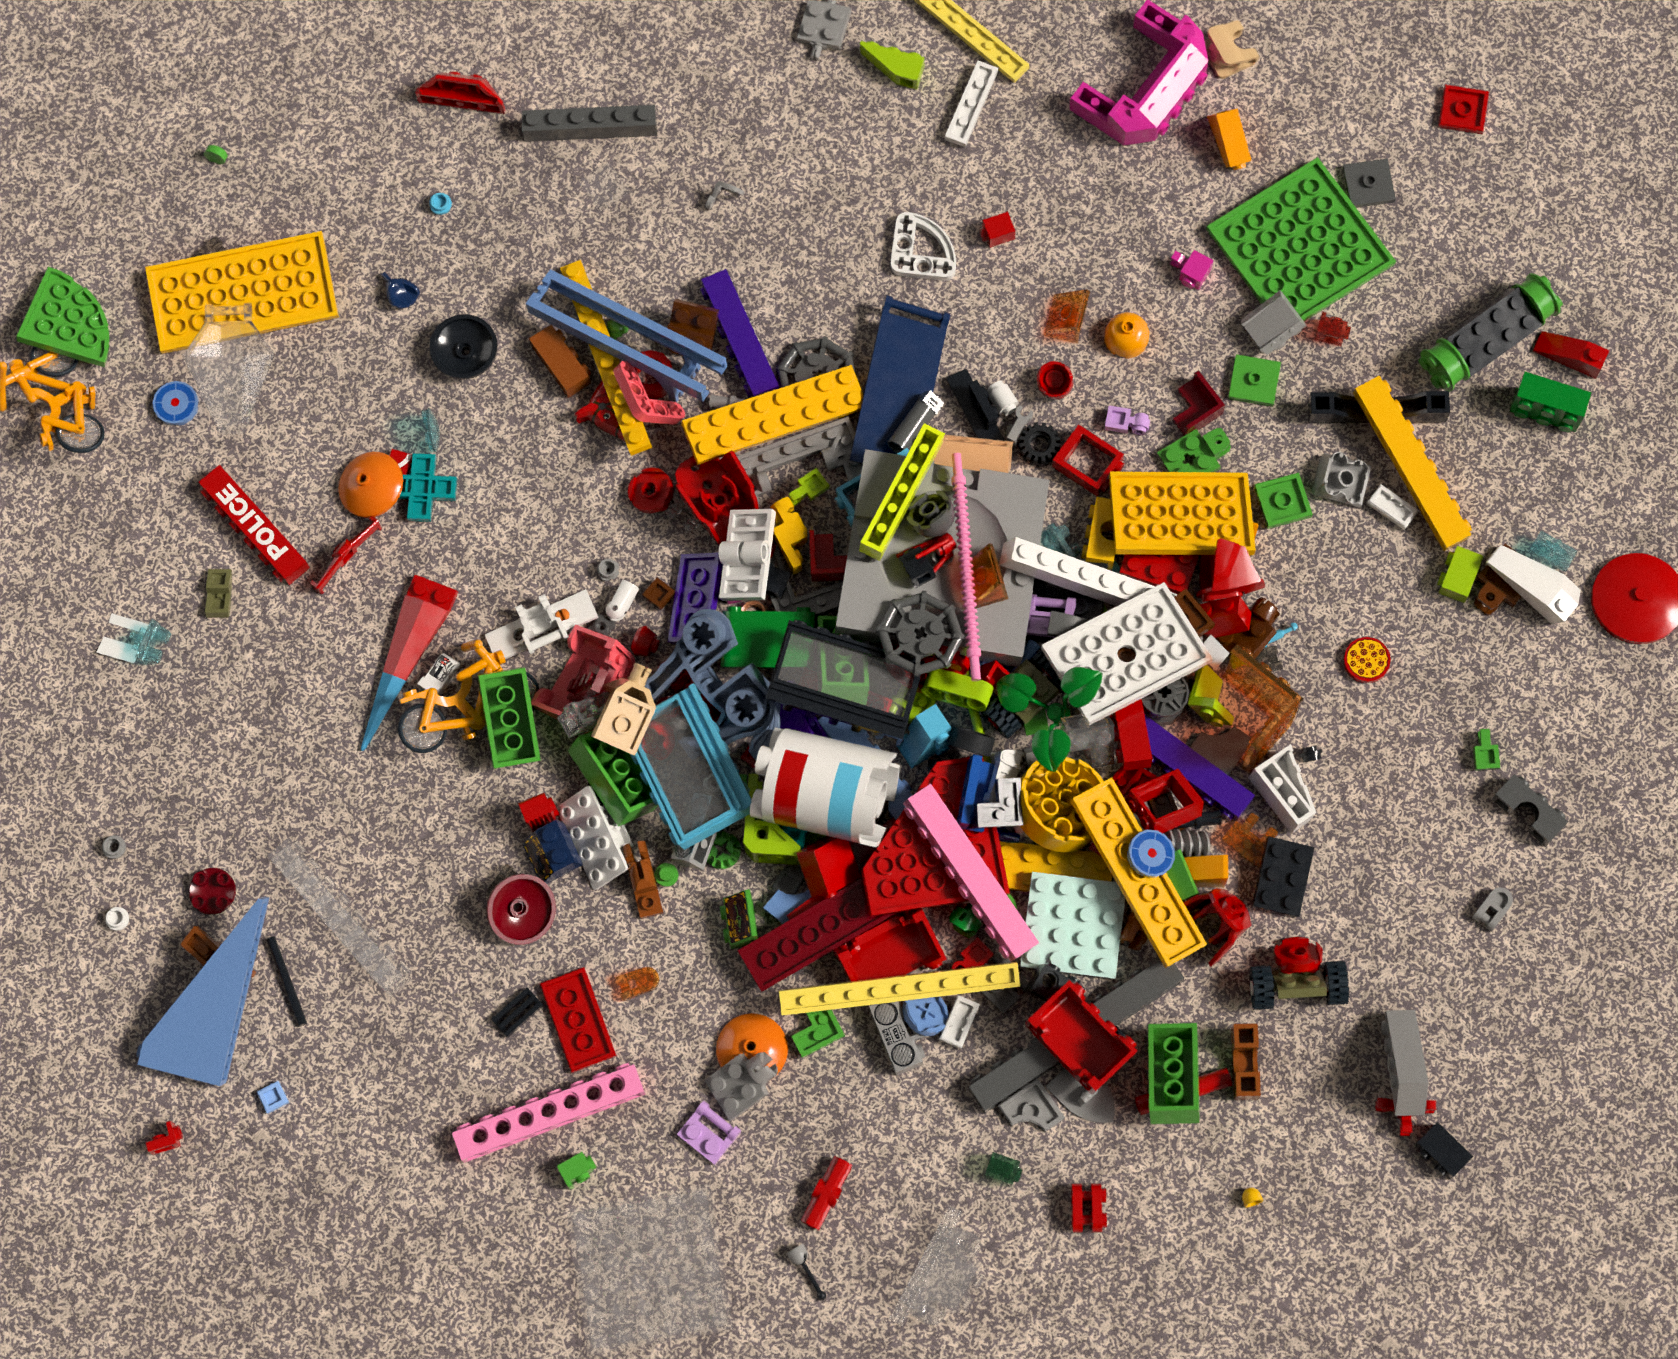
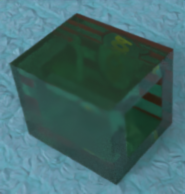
(1003, 1170)

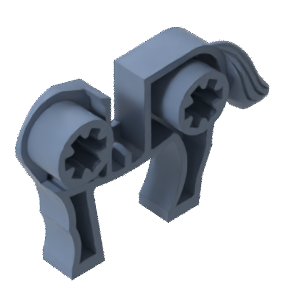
(739, 700)

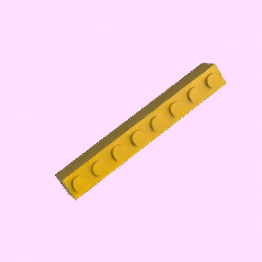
(1411, 463)

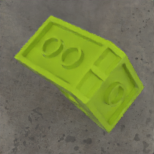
(776, 845)

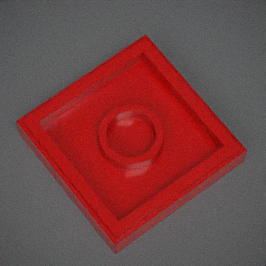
(1463, 109)

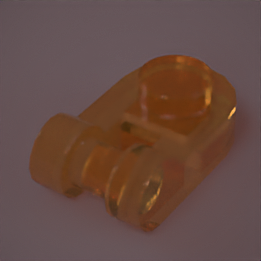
(646, 980)

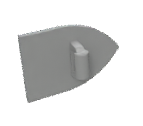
(1080, 1102)

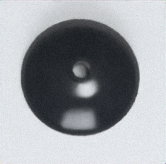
(461, 334)

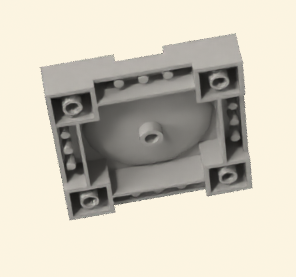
(998, 510)

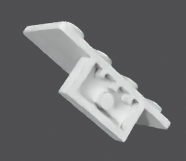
(595, 837)

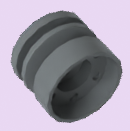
(1169, 709)

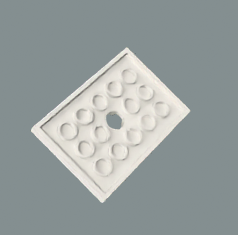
(1150, 626)

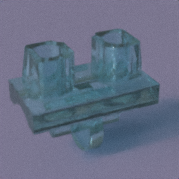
(1055, 538)
(1553, 551)
(145, 642)

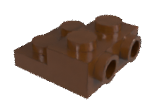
(694, 322)

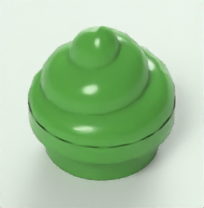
(615, 329)

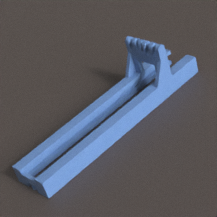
(672, 381)

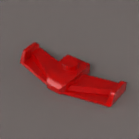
(344, 552)

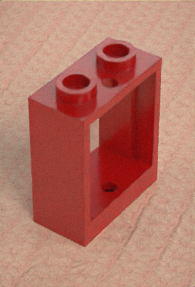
(1060, 460)
(1181, 788)

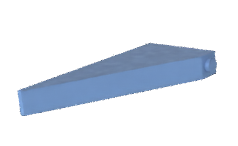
(203, 1023)

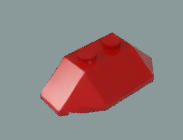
(460, 91)

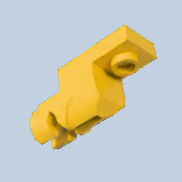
(789, 533)

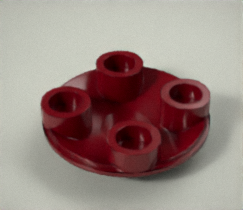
(212, 891)

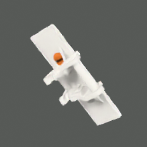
(539, 619)

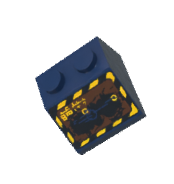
(552, 851)

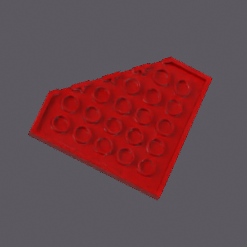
(904, 870)

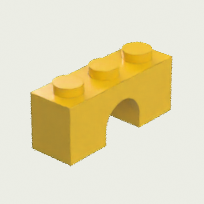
(1099, 548)

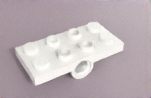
(746, 554)

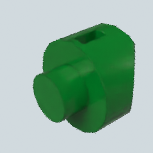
(965, 921)

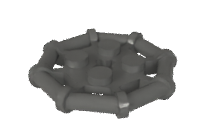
(813, 362)
(932, 628)

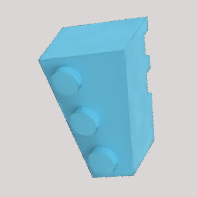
(927, 737)

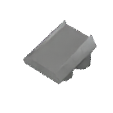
(1273, 323)
(1341, 479)

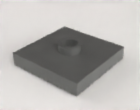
(1369, 183)

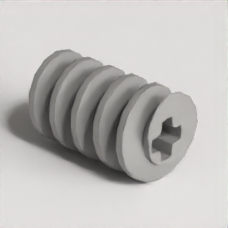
(1190, 842)

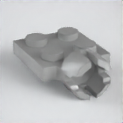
(741, 1083)

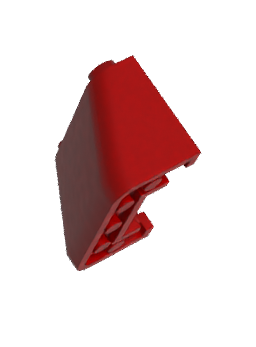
(891, 948)

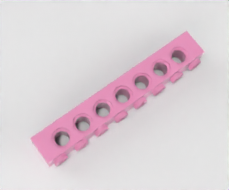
(465, 1133)

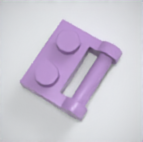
(1039, 620)
(703, 1139)

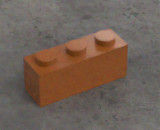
(560, 360)

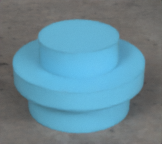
(440, 203)

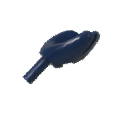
(400, 291)

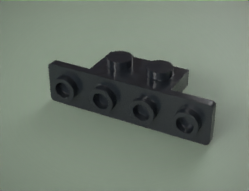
(975, 405)

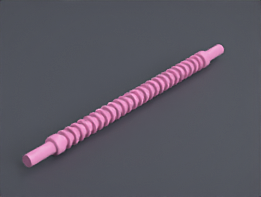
(973, 652)

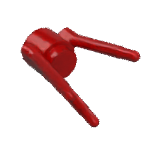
(941, 545)

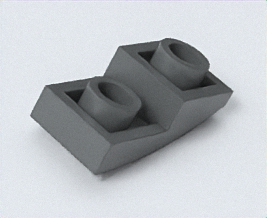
(1061, 623)

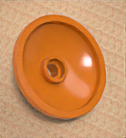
(379, 489)
(752, 1029)

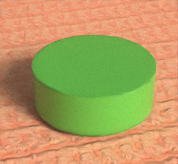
(215, 154)

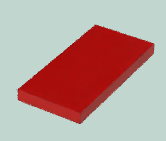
(578, 1020)

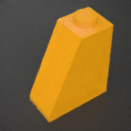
(1230, 138)
(1209, 870)

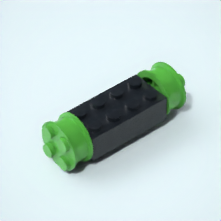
(1490, 332)

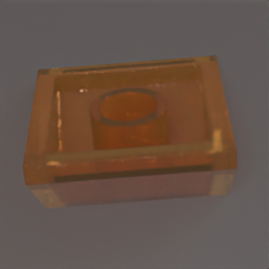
(1067, 315)
(988, 578)

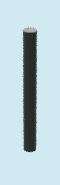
(286, 981)

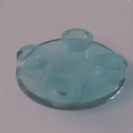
(432, 437)

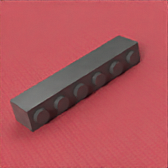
(589, 123)

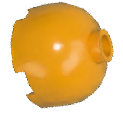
(1126, 335)

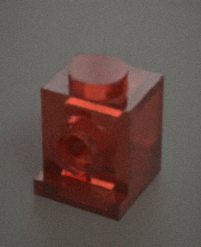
(1332, 330)

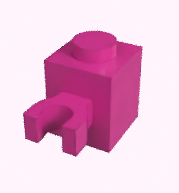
(1193, 270)

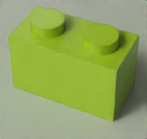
(1460, 574)

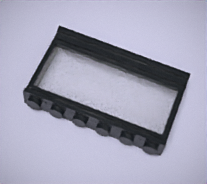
(842, 681)

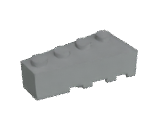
(1405, 1062)

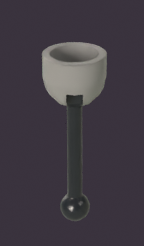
(799, 1256)

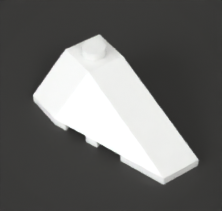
(1539, 585)

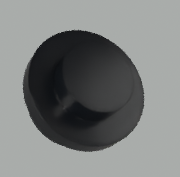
(1311, 753)

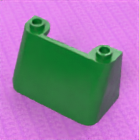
(760, 635)

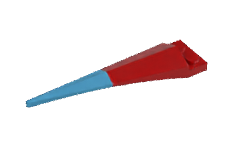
(419, 620)

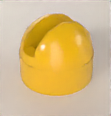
(1251, 1197)

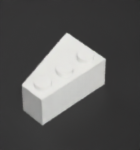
(1284, 789)

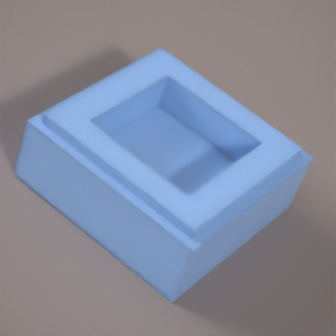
(272, 1097)

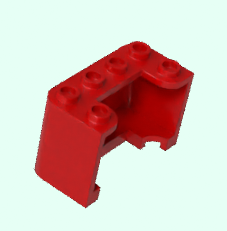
(1080, 1037)

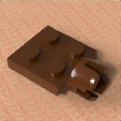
(1260, 629)

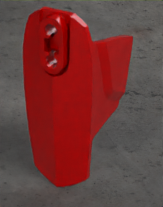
(729, 491)

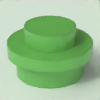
(666, 874)

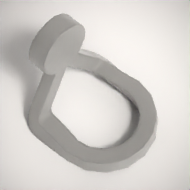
(718, 186)

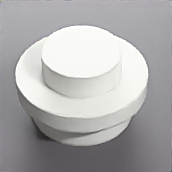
(117, 918)

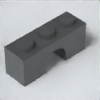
(1517, 793)

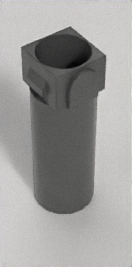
(922, 412)

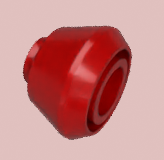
(644, 642)

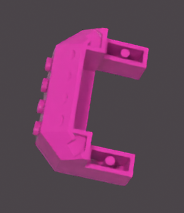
(1163, 91)

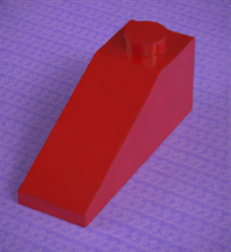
(1572, 352)

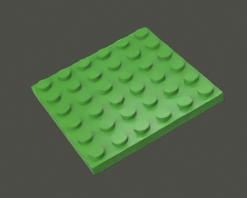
(1301, 241)

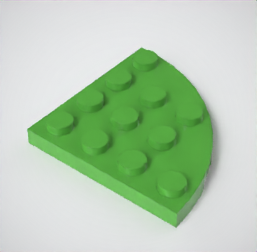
(66, 320)

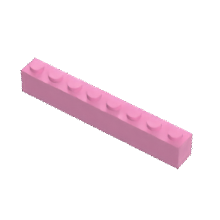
(970, 873)

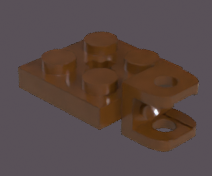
(1494, 591)

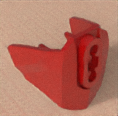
(1227, 573)
(1231, 911)

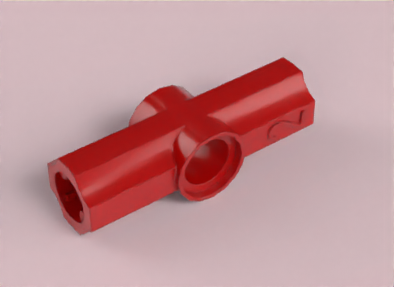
(826, 1193)

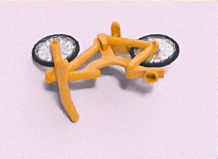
(74, 432)
(425, 727)

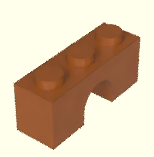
(1244, 1061)

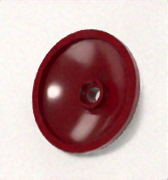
(535, 911)

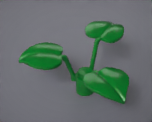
(1080, 688)

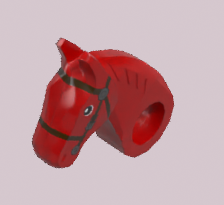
(600, 410)

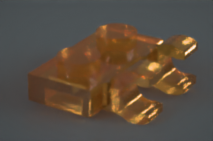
(1245, 842)

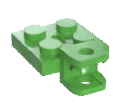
(1203, 449)

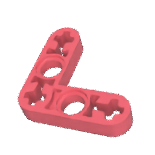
(640, 405)

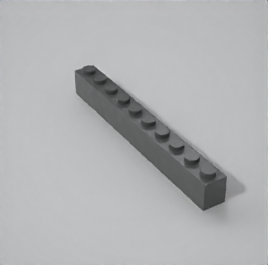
(1036, 1060)

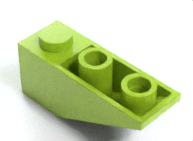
(899, 66)

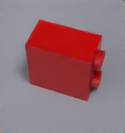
(828, 866)

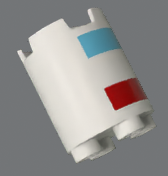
(824, 786)

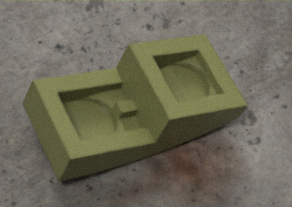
(218, 593)

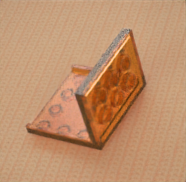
(1268, 693)

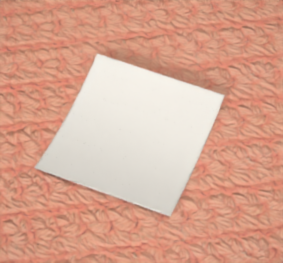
(117, 648)

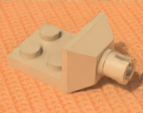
(626, 711)

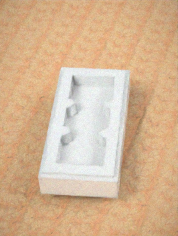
(1392, 507)
(959, 1022)

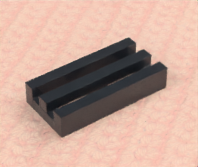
(511, 1005)

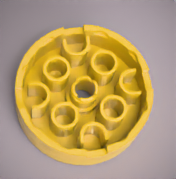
(1047, 807)

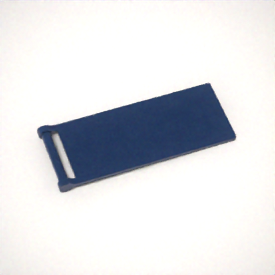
(900, 370)

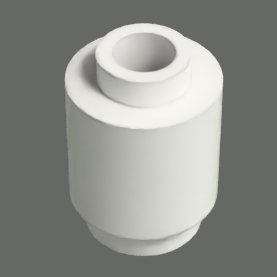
(1002, 398)

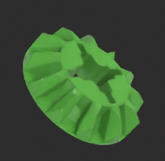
(725, 860)

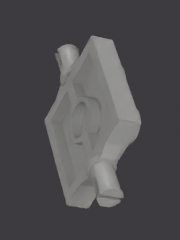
(823, 26)

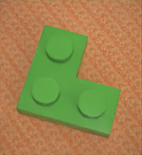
(820, 1034)

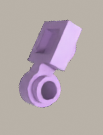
(1119, 419)

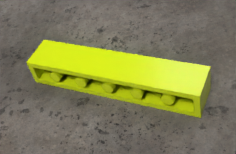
(901, 492)

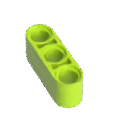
(957, 689)

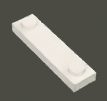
(971, 104)

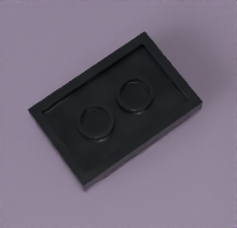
(1283, 876)

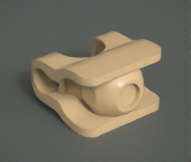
(1224, 54)

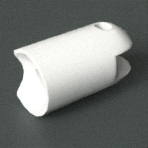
(621, 601)

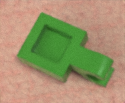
(1486, 755)

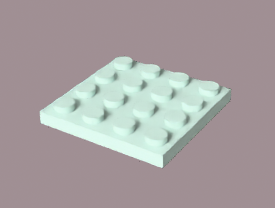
(1075, 924)

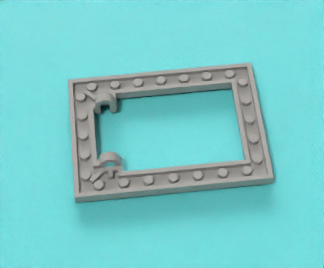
(835, 445)

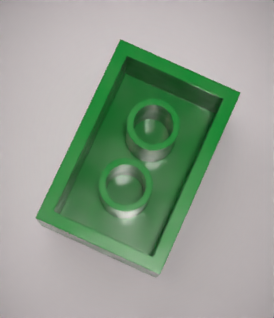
(1550, 402)

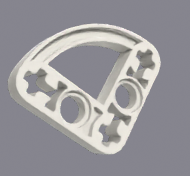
(907, 254)

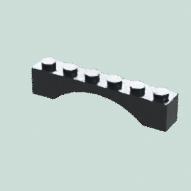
(1339, 408)

